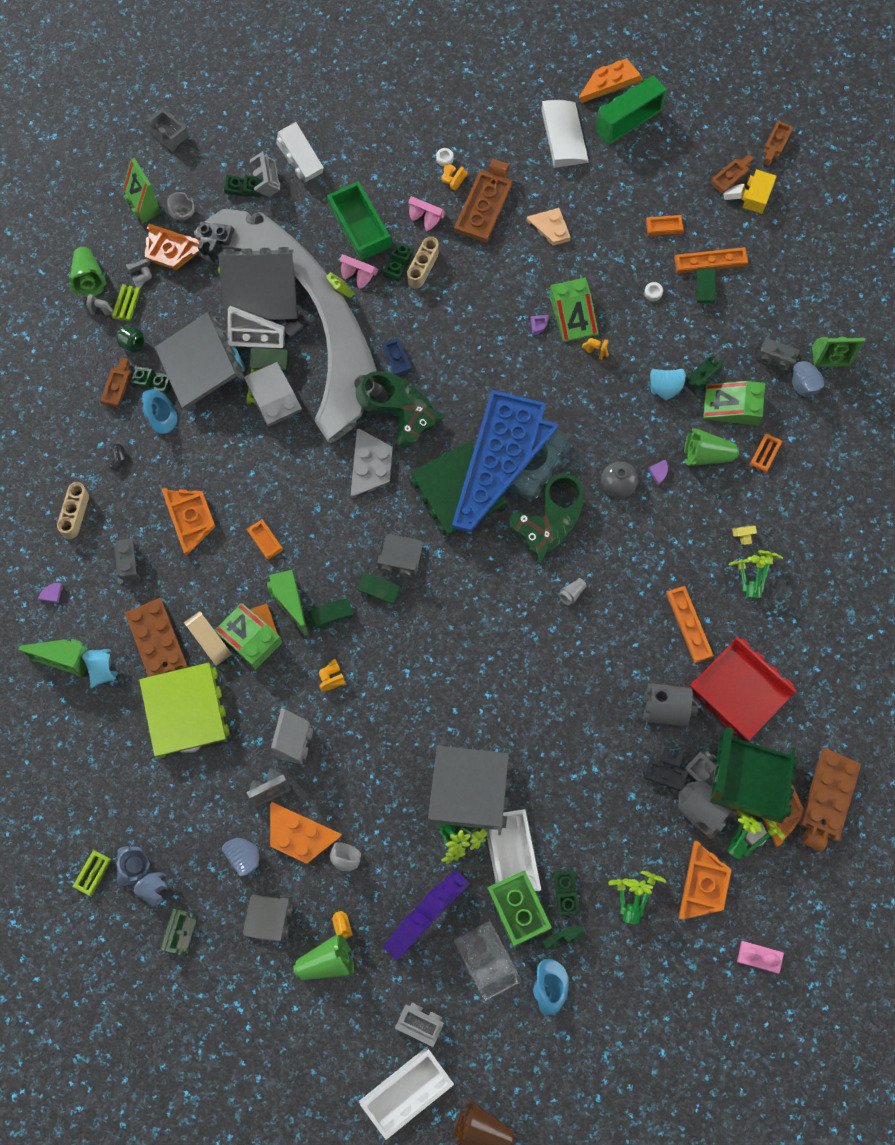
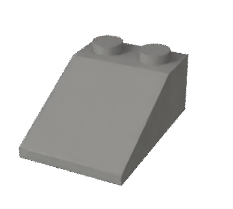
(273, 394)
(291, 737)

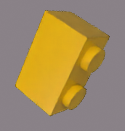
(759, 191)

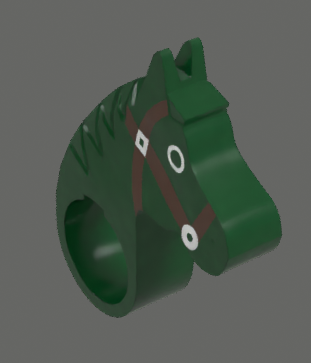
(405, 401)
(549, 531)

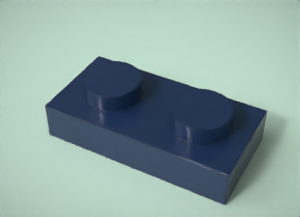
(396, 357)

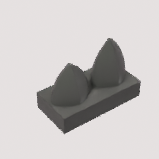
(273, 788)

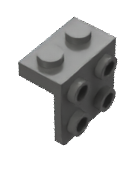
(400, 555)
(268, 918)

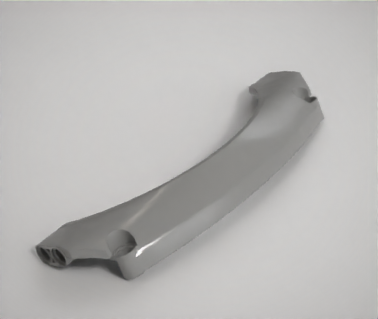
(347, 348)

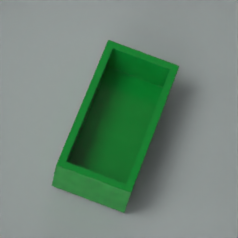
(630, 109)
(359, 221)

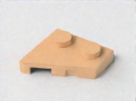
(551, 226)

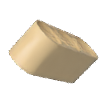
(423, 255)
(71, 502)
(207, 638)

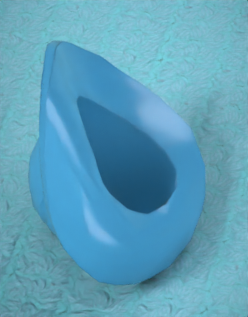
(159, 411)
(551, 986)

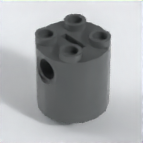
(669, 704)
(697, 808)

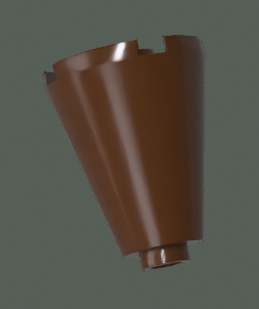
(481, 1128)

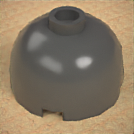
(619, 480)

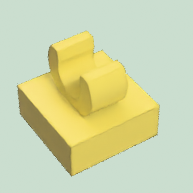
(744, 533)

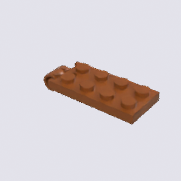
(485, 202)
(155, 638)
(828, 799)

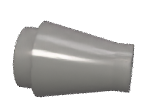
(571, 592)

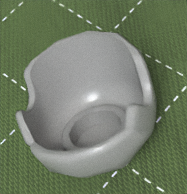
(180, 206)
(345, 857)

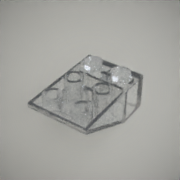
(487, 961)

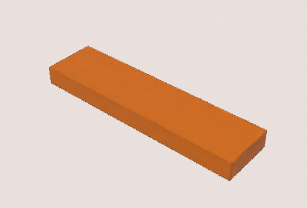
(711, 260)
(689, 624)

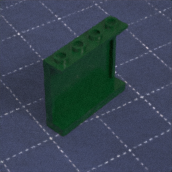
(442, 484)
(753, 778)

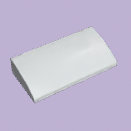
(564, 133)
(513, 849)
(406, 1093)

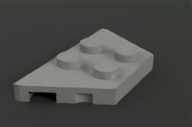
(371, 464)

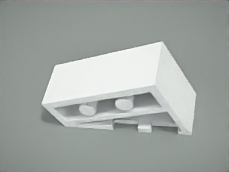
(299, 152)
(253, 331)

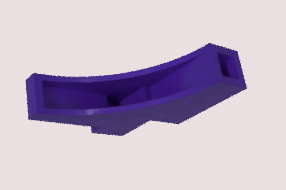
(425, 914)

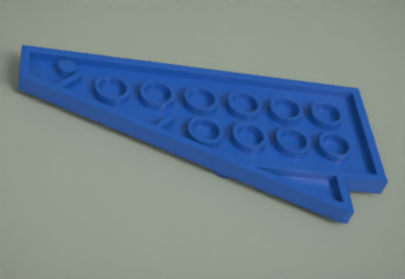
(505, 445)

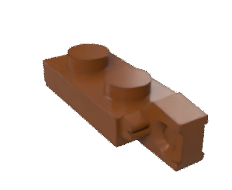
(776, 142)
(731, 173)
(116, 384)

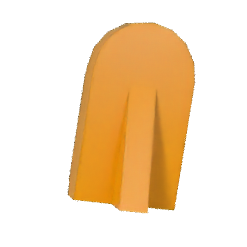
(454, 181)
(593, 343)
(327, 683)
(341, 924)

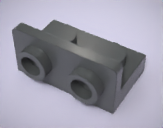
(778, 354)
(703, 767)

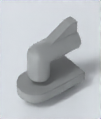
(146, 274)
(92, 304)

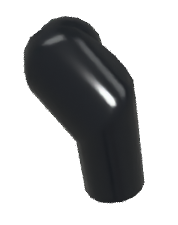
(119, 455)

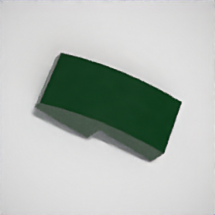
(241, 186)
(398, 262)
(705, 286)
(149, 380)
(379, 588)
(328, 613)
(566, 892)
(571, 934)

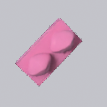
(432, 215)
(364, 272)
(760, 957)

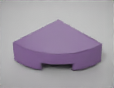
(539, 323)
(659, 471)
(51, 593)

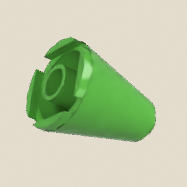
(85, 273)
(708, 449)
(326, 960)

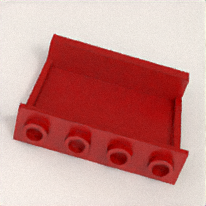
(742, 689)

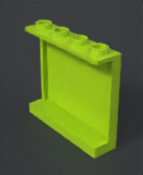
(184, 709)

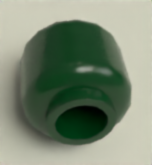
(130, 338)

